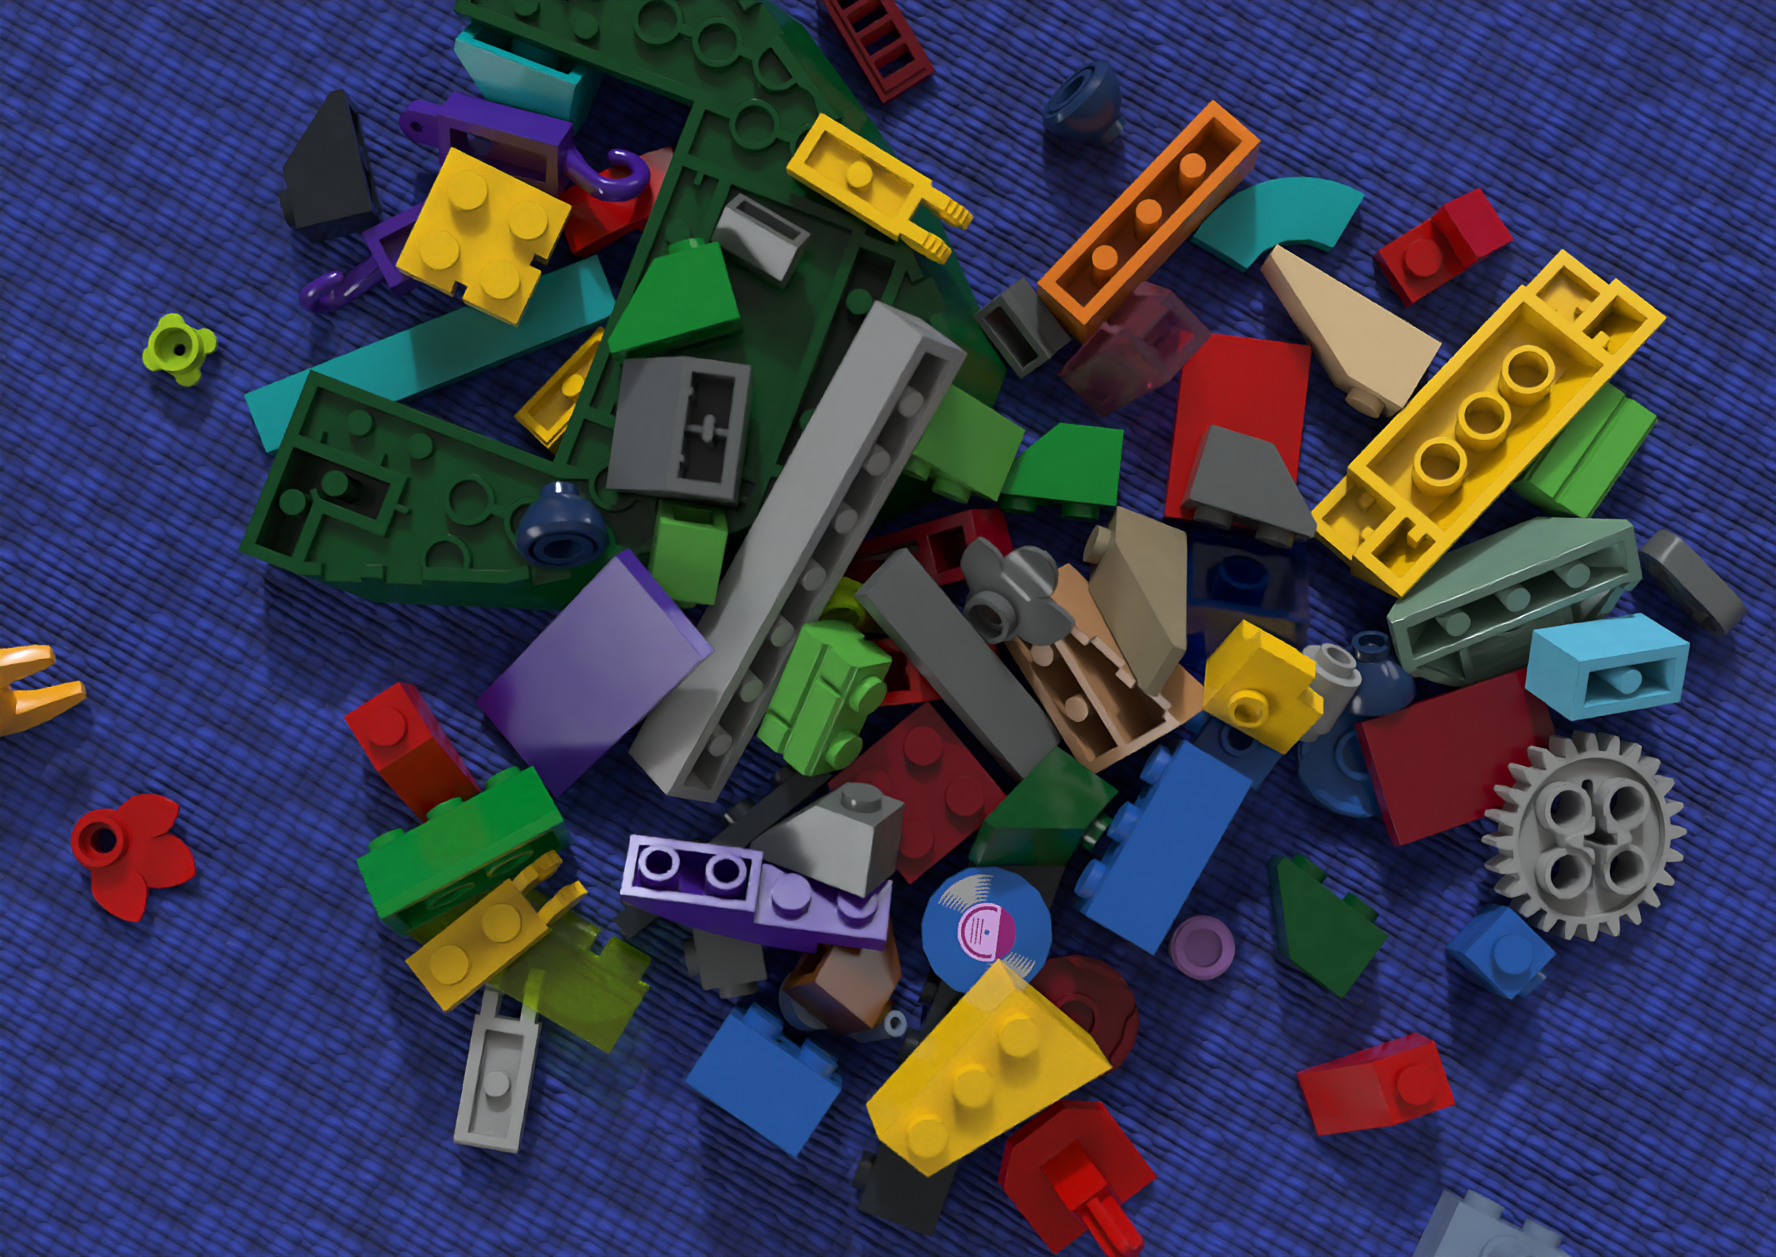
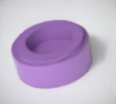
(1201, 946)

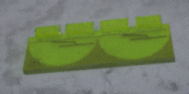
(565, 979)

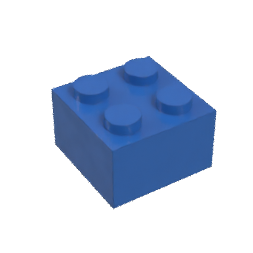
(768, 1076)

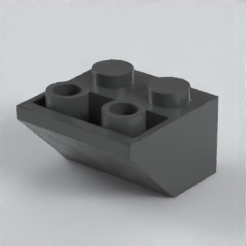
(681, 429)

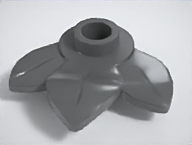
(1013, 595)

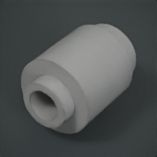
(1334, 681)

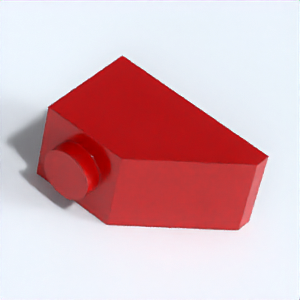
(411, 749)
(1376, 1086)

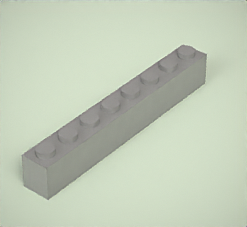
(799, 548)

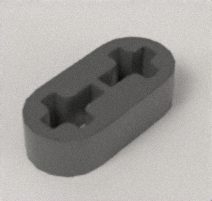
(1691, 583)

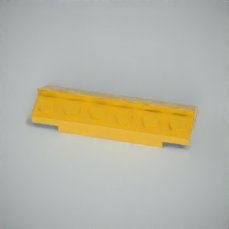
(1481, 422)

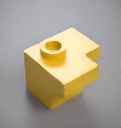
(1262, 687)

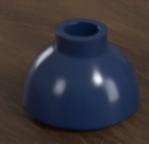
(1086, 106)
(561, 529)
(1384, 682)

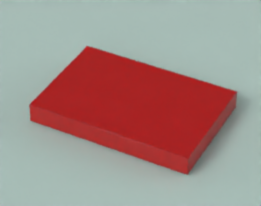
(1242, 387)

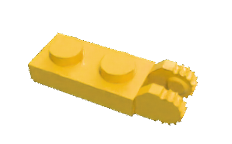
(874, 186)
(491, 935)

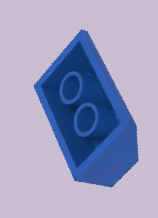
(1161, 843)

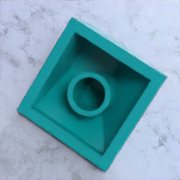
(527, 76)

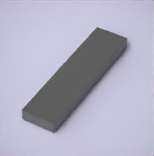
(958, 664)

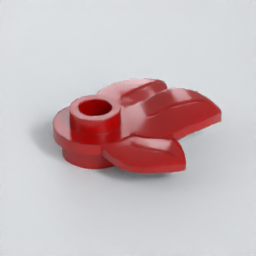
(141, 858)

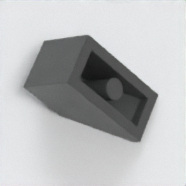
(840, 838)

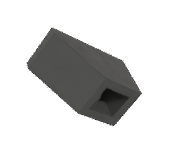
(1249, 485)

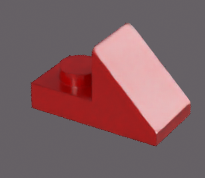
(1442, 247)

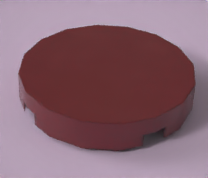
(1094, 999)

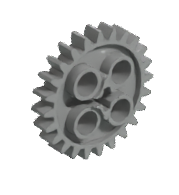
(1637, 831)

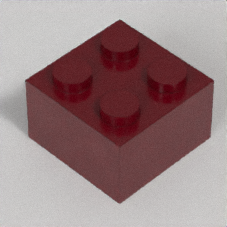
(936, 778)

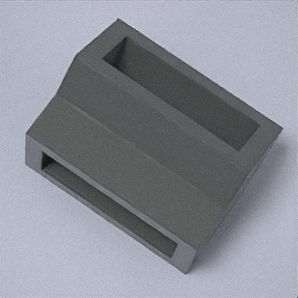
(760, 240)
(1021, 327)

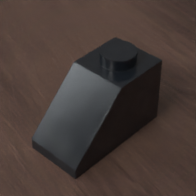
(331, 175)

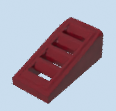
(855, 43)

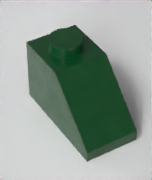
(1047, 816)

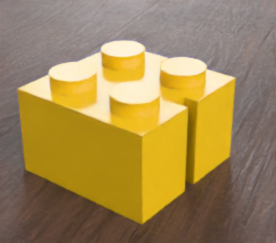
(484, 235)

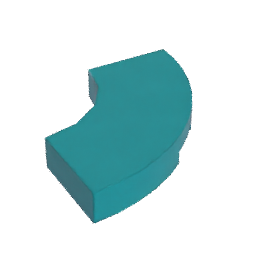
(1277, 213)

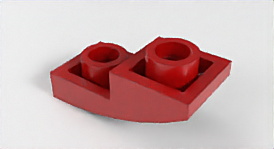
(599, 223)

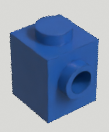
(1232, 747)
(1502, 952)

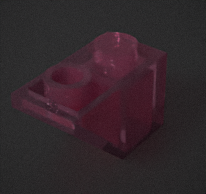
(1135, 349)

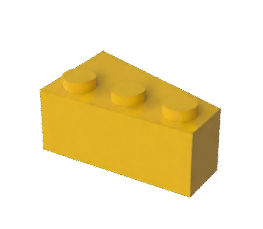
(982, 1072)

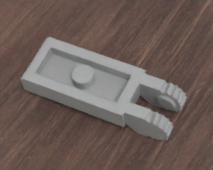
(498, 1076)

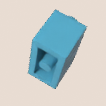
(1606, 666)

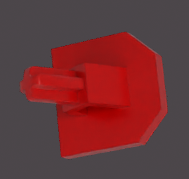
(1072, 1175)

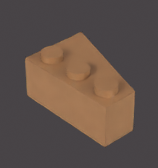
(1092, 688)

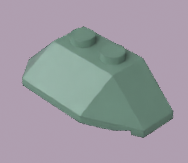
(1486, 598)

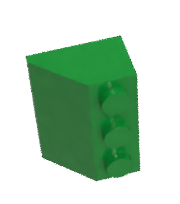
(462, 850)

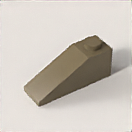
(1141, 592)

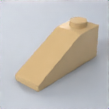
(1354, 339)

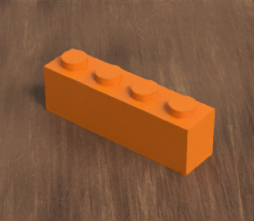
(1148, 221)

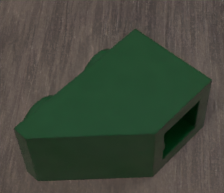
(1318, 930)

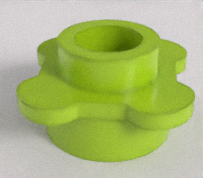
(162, 344)

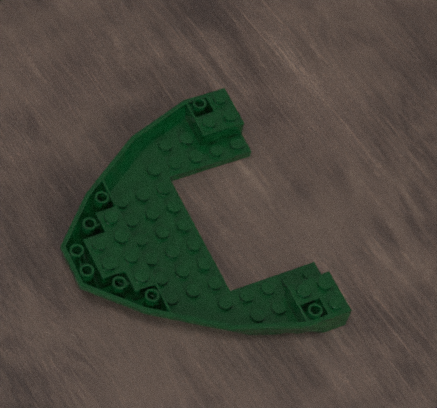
(433, 510)

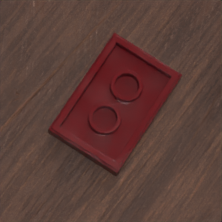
(1447, 753)

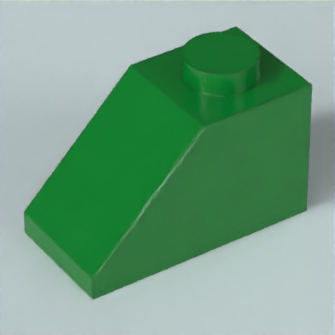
(678, 303)

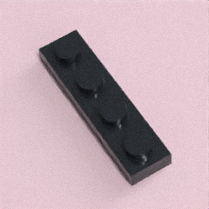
(743, 825)

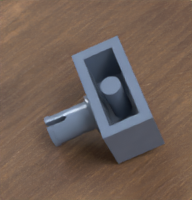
(1475, 1230)

